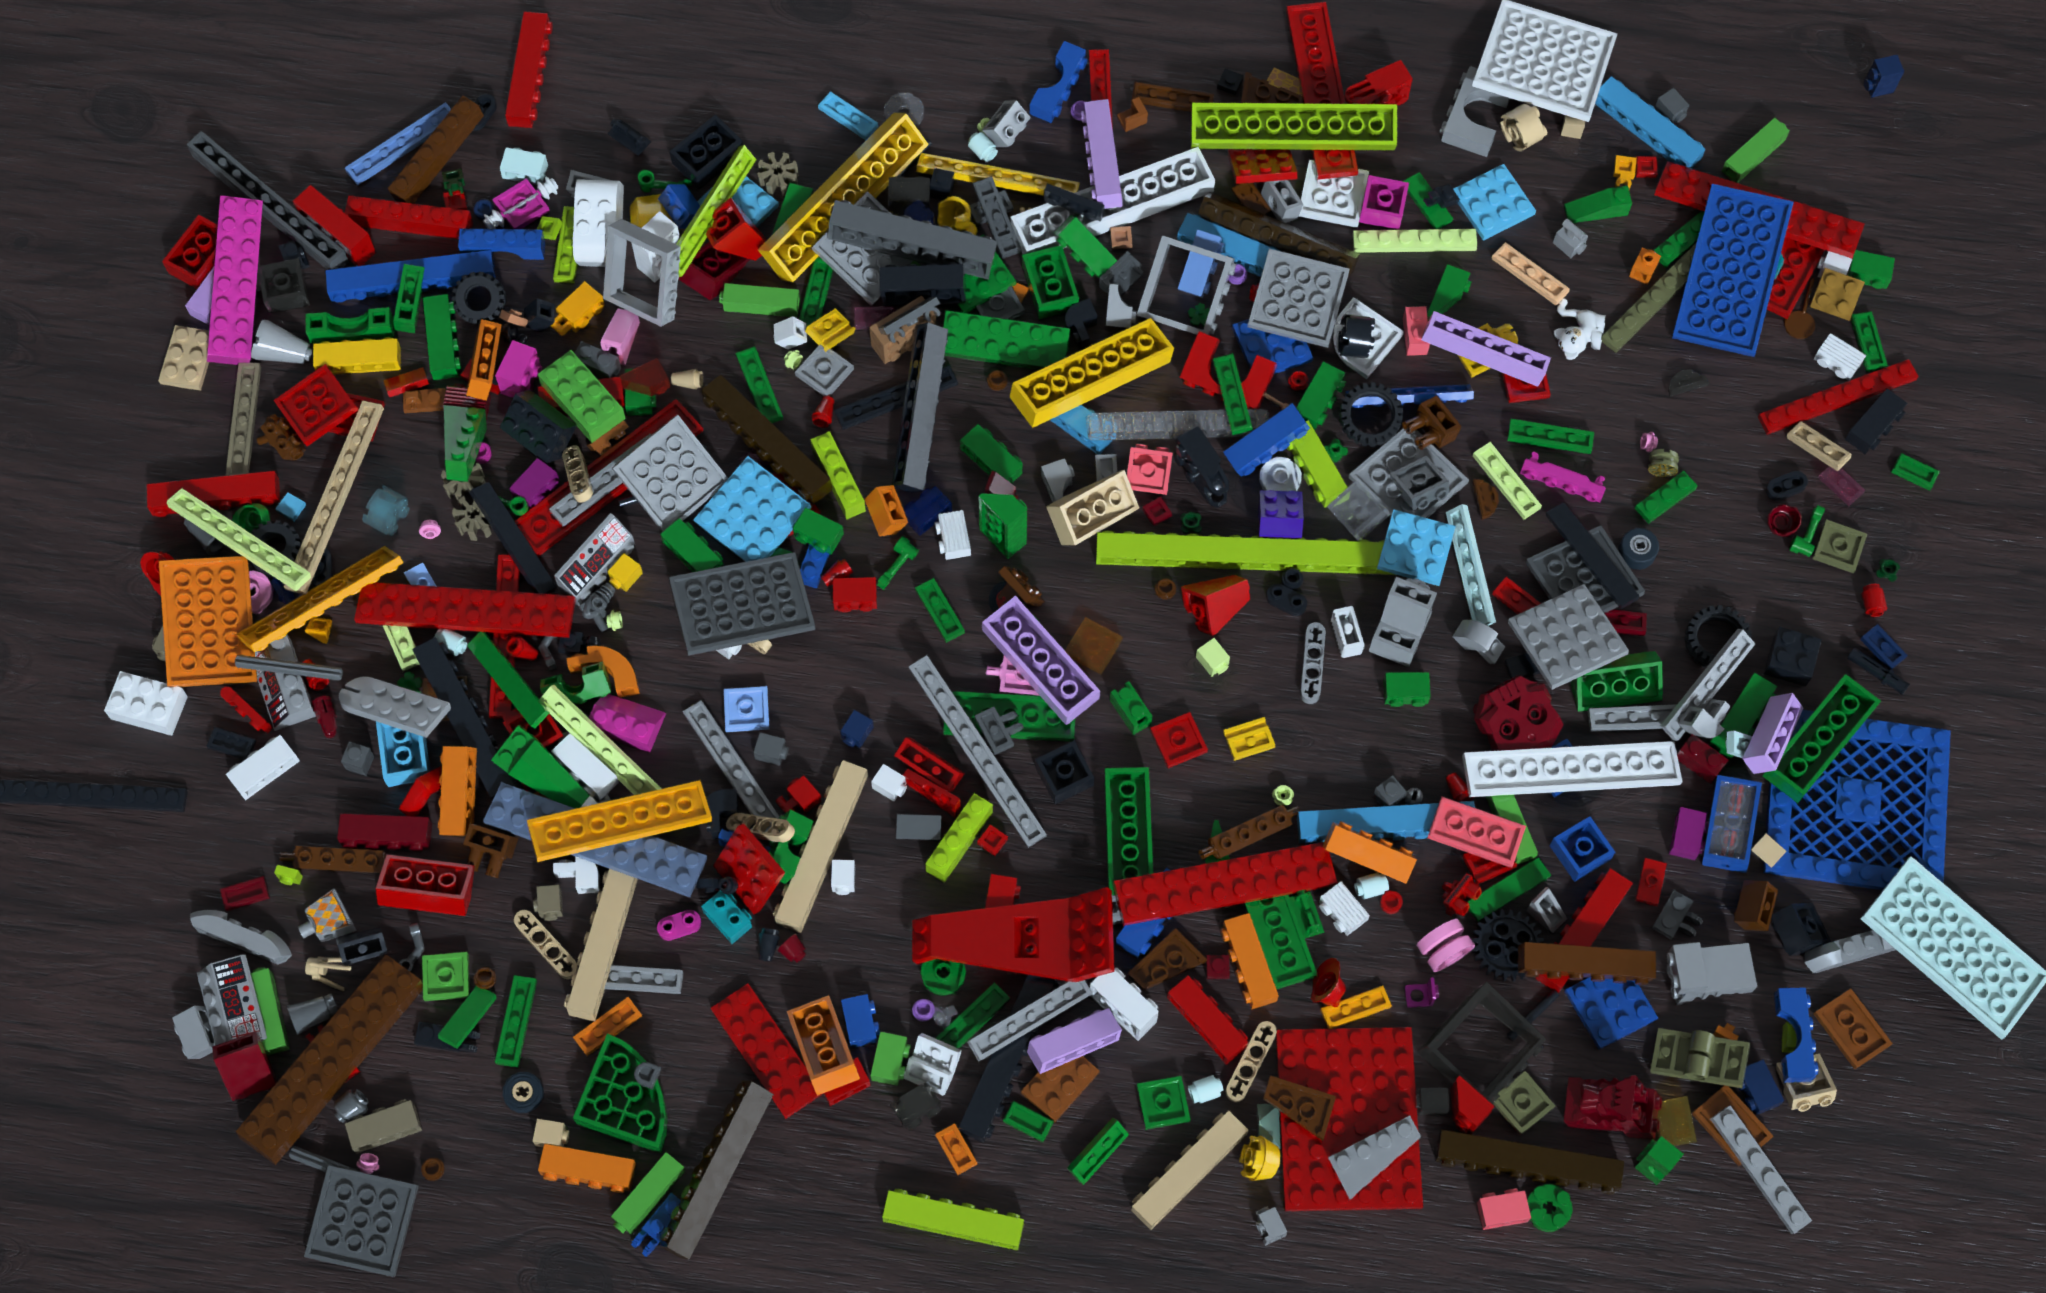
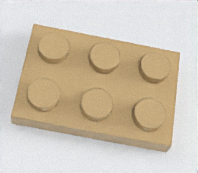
(186, 358)

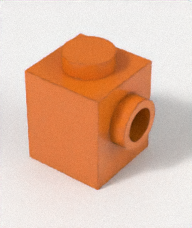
(1645, 265)

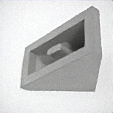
(1547, 910)

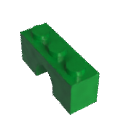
(595, 684)
(780, 850)
(1658, 1159)

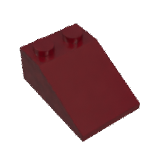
(712, 270)

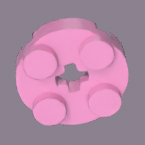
(263, 590)

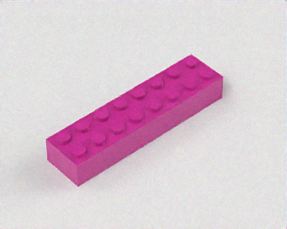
(234, 280)

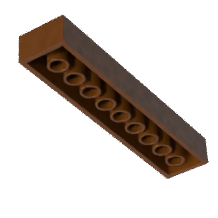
(330, 1059)

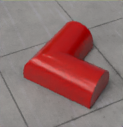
(420, 792)

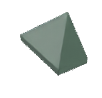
(1269, 1123)

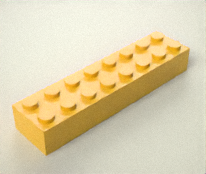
(1091, 372)

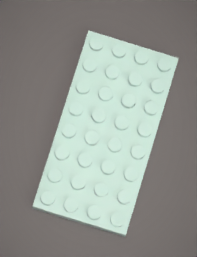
(1955, 947)

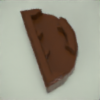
(1486, 497)

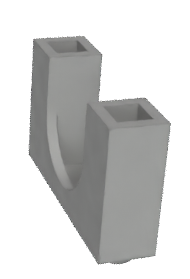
(1462, 131)

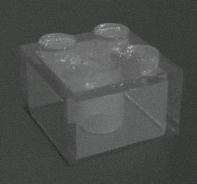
(1359, 510)

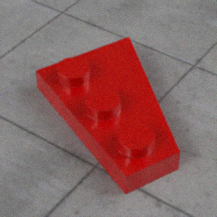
(934, 793)

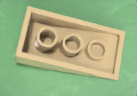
(1092, 508)

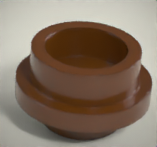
(997, 380)
(1165, 589)
(484, 978)
(433, 1169)

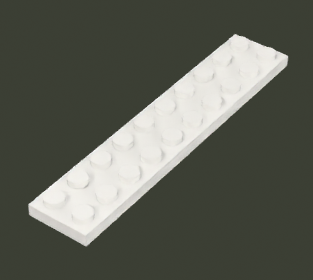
(1571, 769)

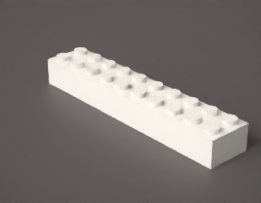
(1142, 192)

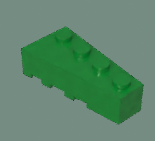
(463, 438)

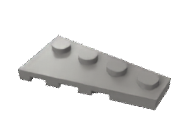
(1370, 1156)

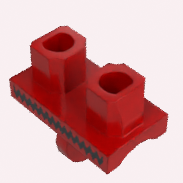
(1458, 892)

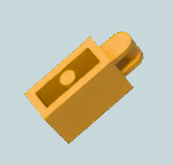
(578, 309)

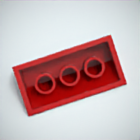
(425, 885)

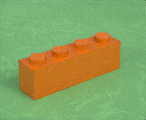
(483, 359)
(457, 790)
(1370, 852)
(1250, 961)
(587, 1167)

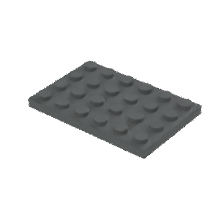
(741, 603)

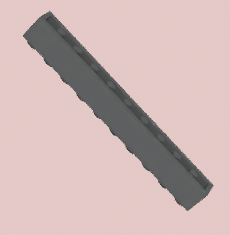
(273, 208)

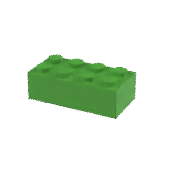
(581, 396)

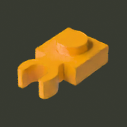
(1624, 169)

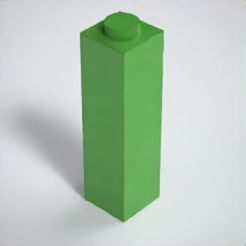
(1755, 150)
(760, 300)
(1507, 807)
(270, 1011)
(647, 1194)

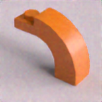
(615, 665)

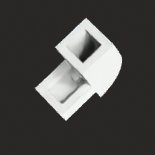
(586, 874)

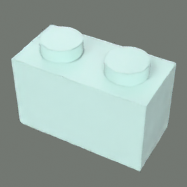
(521, 164)

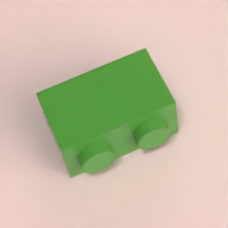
(889, 1059)

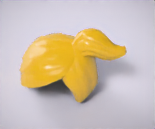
(955, 214)

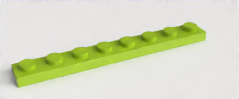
(723, 189)

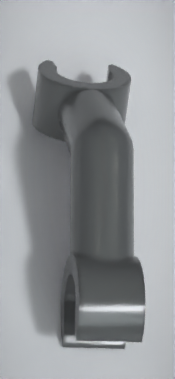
(543, 648)
(419, 947)

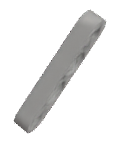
(1315, 663)

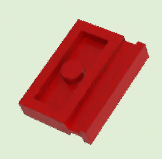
(1484, 869)

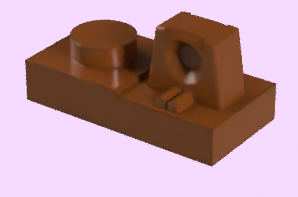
(423, 400)
(602, 444)

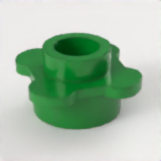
(1341, 451)

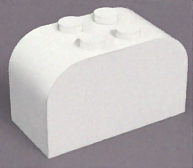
(595, 207)

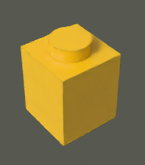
(624, 573)

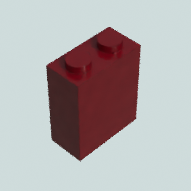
(244, 1066)

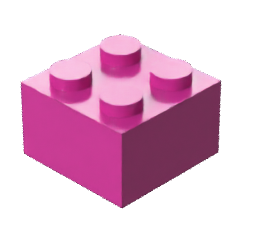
(1384, 202)
(518, 369)

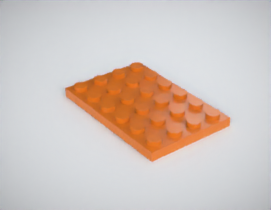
(202, 614)

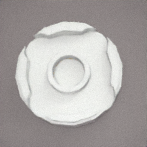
(1280, 475)

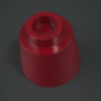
(793, 949)

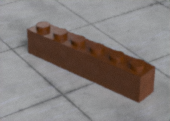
(436, 151)
(1585, 961)

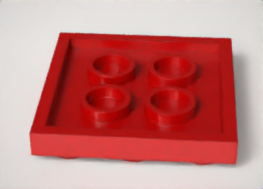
(1262, 165)
(316, 405)
(751, 867)

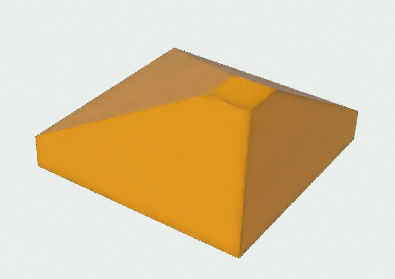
(319, 629)

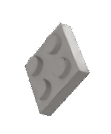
(824, 371)

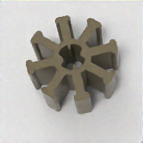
(777, 173)
(460, 488)
(470, 520)

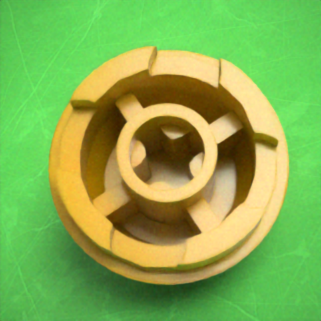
(1260, 1159)

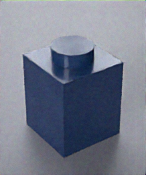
(856, 729)

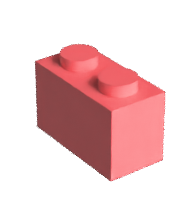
(1414, 325)
(1503, 1209)

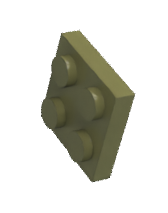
(1840, 546)
(1523, 1103)

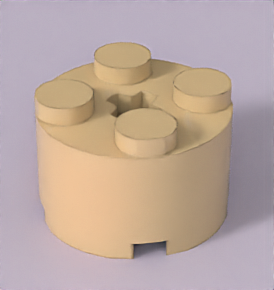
(1523, 126)

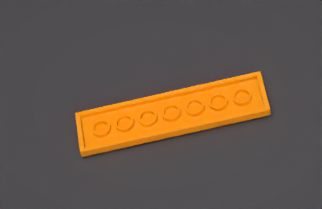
(318, 599)
(618, 821)

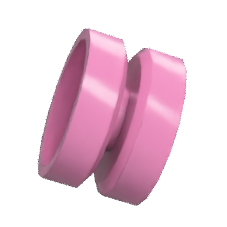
(1445, 945)

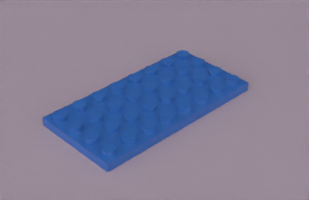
(1733, 270)

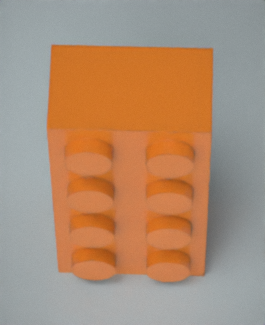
(823, 1045)

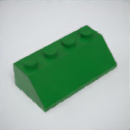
(1003, 522)
(1623, 682)

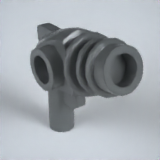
(596, 605)

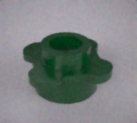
(1190, 517)
(1888, 564)

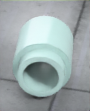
(982, 146)
(454, 642)
(1371, 885)
(1205, 1089)

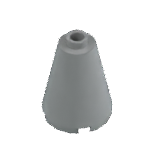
(279, 345)

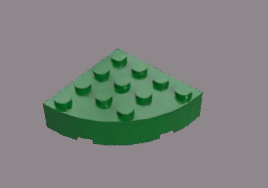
(618, 1103)

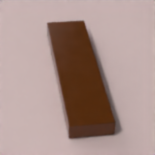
(1169, 97)

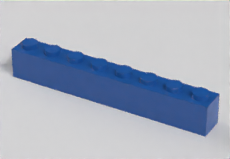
(385, 278)

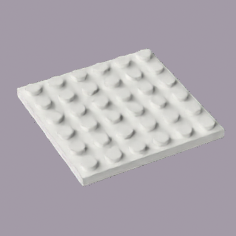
(1545, 60)

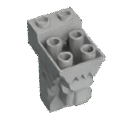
(1403, 620)
(1709, 971)

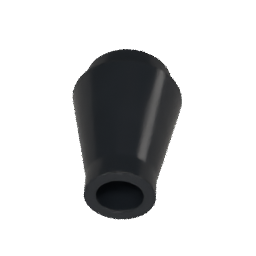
(768, 943)

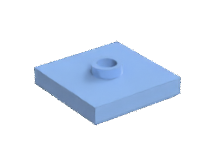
(746, 709)

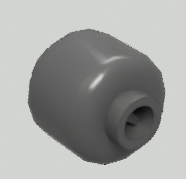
(350, 1105)

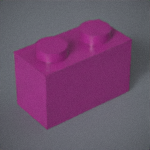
(535, 483)
(1688, 833)

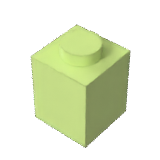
(1213, 657)

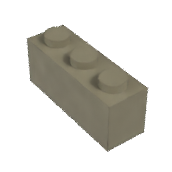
(383, 1126)

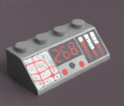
(593, 559)
(284, 694)
(230, 1000)

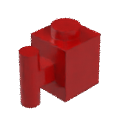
(802, 796)

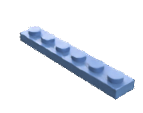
(396, 146)

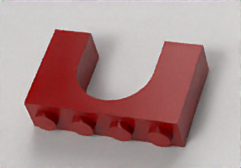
(1198, 372)

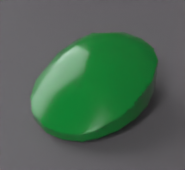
(251, 516)

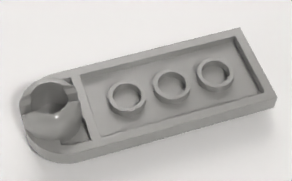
(393, 705)

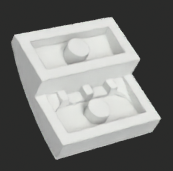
(932, 1062)

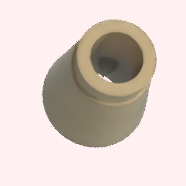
(690, 379)

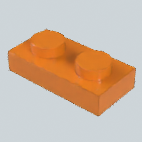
(956, 1149)

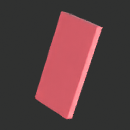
(1476, 832)

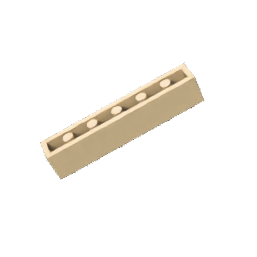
(1189, 1169)

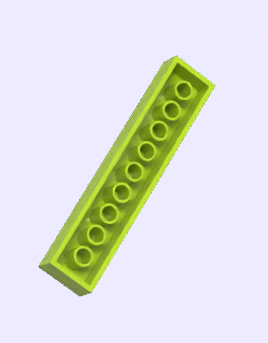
(1294, 126)

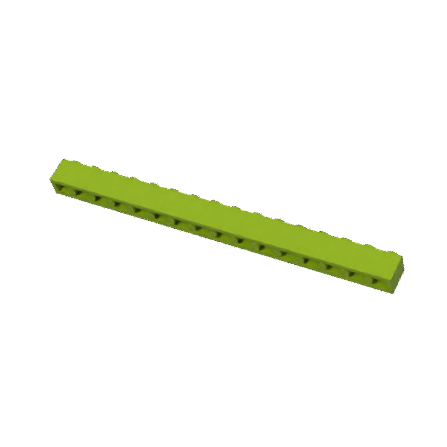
(1239, 552)

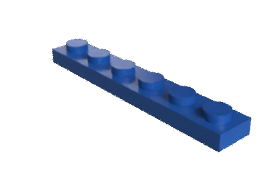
(1418, 395)

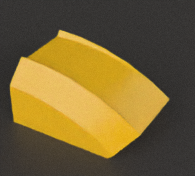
(645, 208)

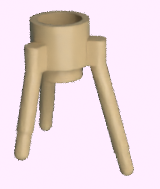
(319, 967)

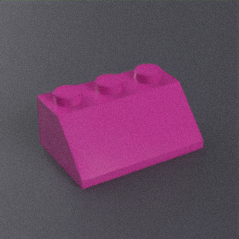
(627, 721)

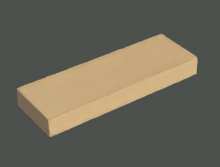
(1819, 446)

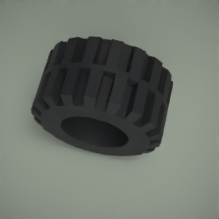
(471, 281)
(278, 533)

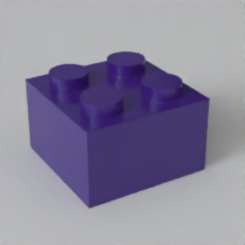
(1280, 514)

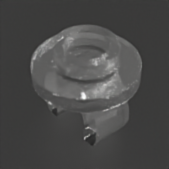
(943, 1016)

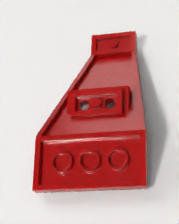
(1067, 938)

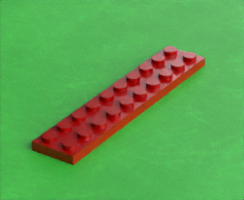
(1319, 78)
(1805, 222)
(544, 530)
(465, 609)
(1224, 883)

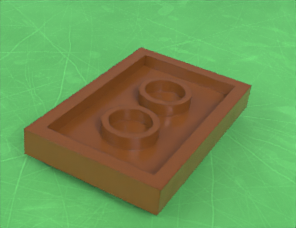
(1852, 1029)
(1060, 1087)
(1718, 1102)

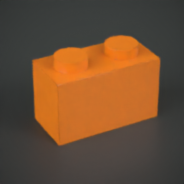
(886, 510)

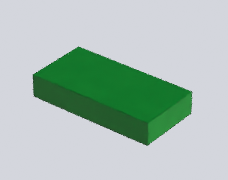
(1915, 471)
(1028, 1121)

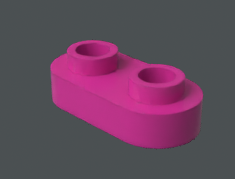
(679, 925)

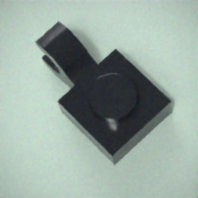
(1442, 195)

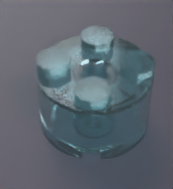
(385, 510)

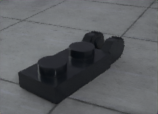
(428, 1037)

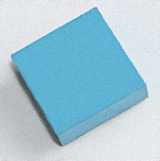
(290, 506)

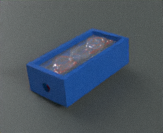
(1732, 824)

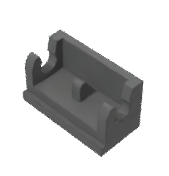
(1124, 272)
(919, 827)

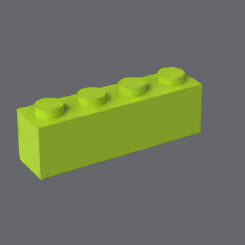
(1317, 467)
(835, 468)
(959, 838)

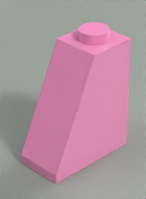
(620, 334)

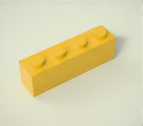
(358, 356)

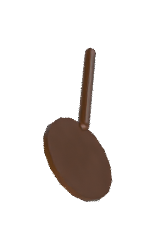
(1801, 324)

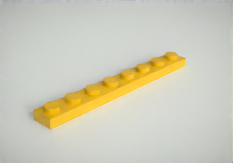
(1002, 177)

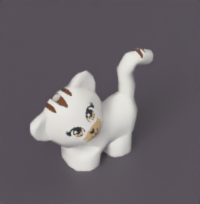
(1574, 339)

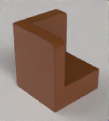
(1133, 117)

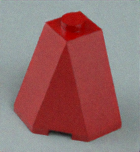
(735, 232)
(1215, 601)

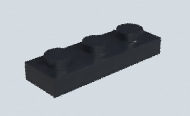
(1073, 202)

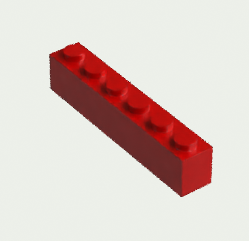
(527, 70)
(408, 217)
(217, 492)
(1591, 918)

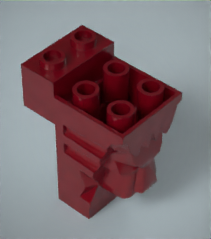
(1613, 1106)

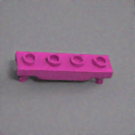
(1563, 478)

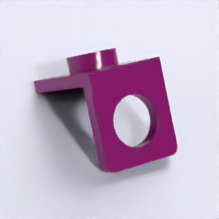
(1429, 991)

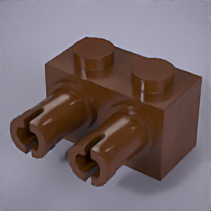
(1437, 423)
(497, 844)

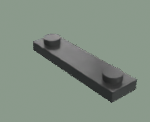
(997, 217)

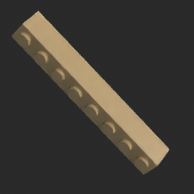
(821, 846)
(600, 945)

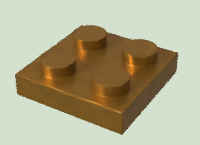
(1837, 294)

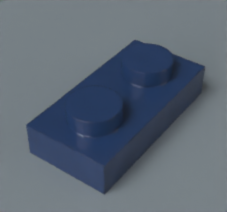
(1883, 647)

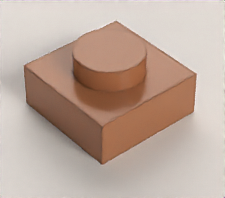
(1121, 237)
(514, 317)

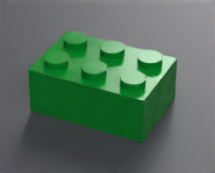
(1049, 281)

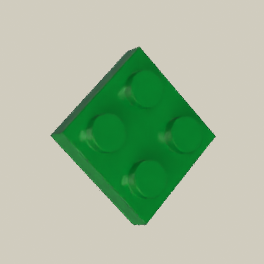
(1163, 1102)

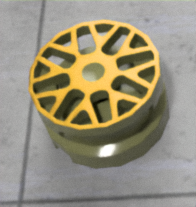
(1663, 462)

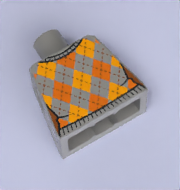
(327, 918)

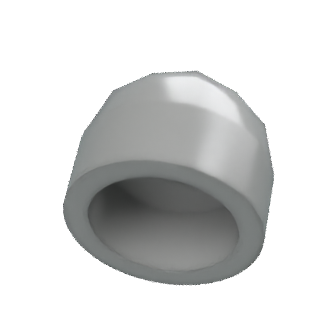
(1408, 797)

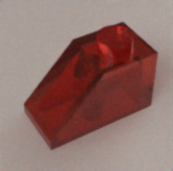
(646, 379)

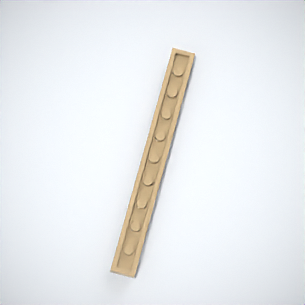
(337, 490)

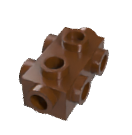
(281, 436)

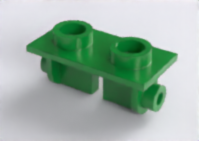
(1307, 914)

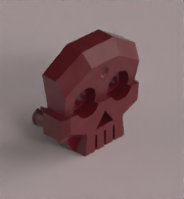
(1524, 731)

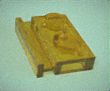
(1677, 1121)

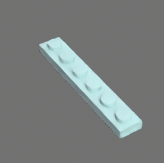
(1470, 565)

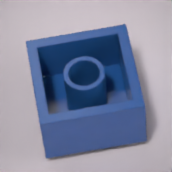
(1582, 849)

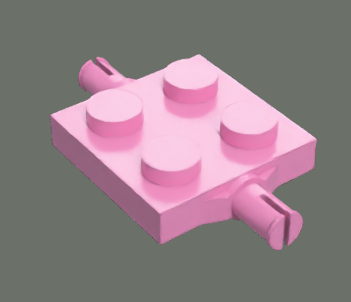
(1011, 680)

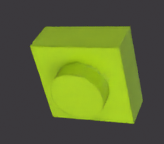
(550, 227)
(288, 875)

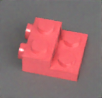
(1149, 469)

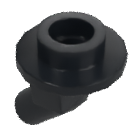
(509, 332)

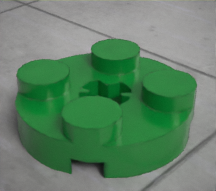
(943, 986)
(1560, 1200)

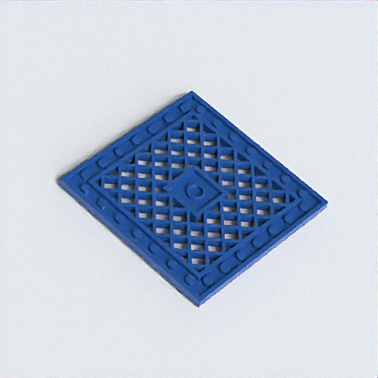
(1860, 803)

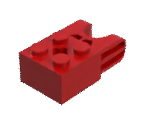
(1382, 86)

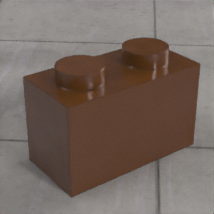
(1755, 905)

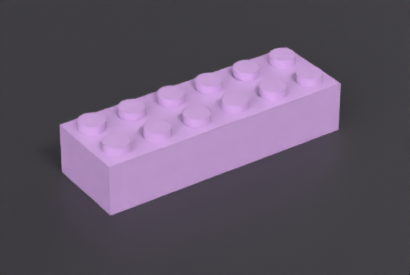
(1040, 660)

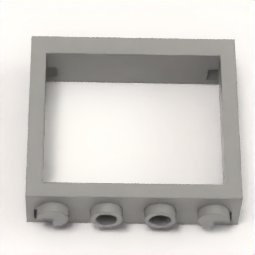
(1222, 288)
(613, 292)

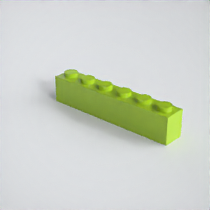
(953, 1220)

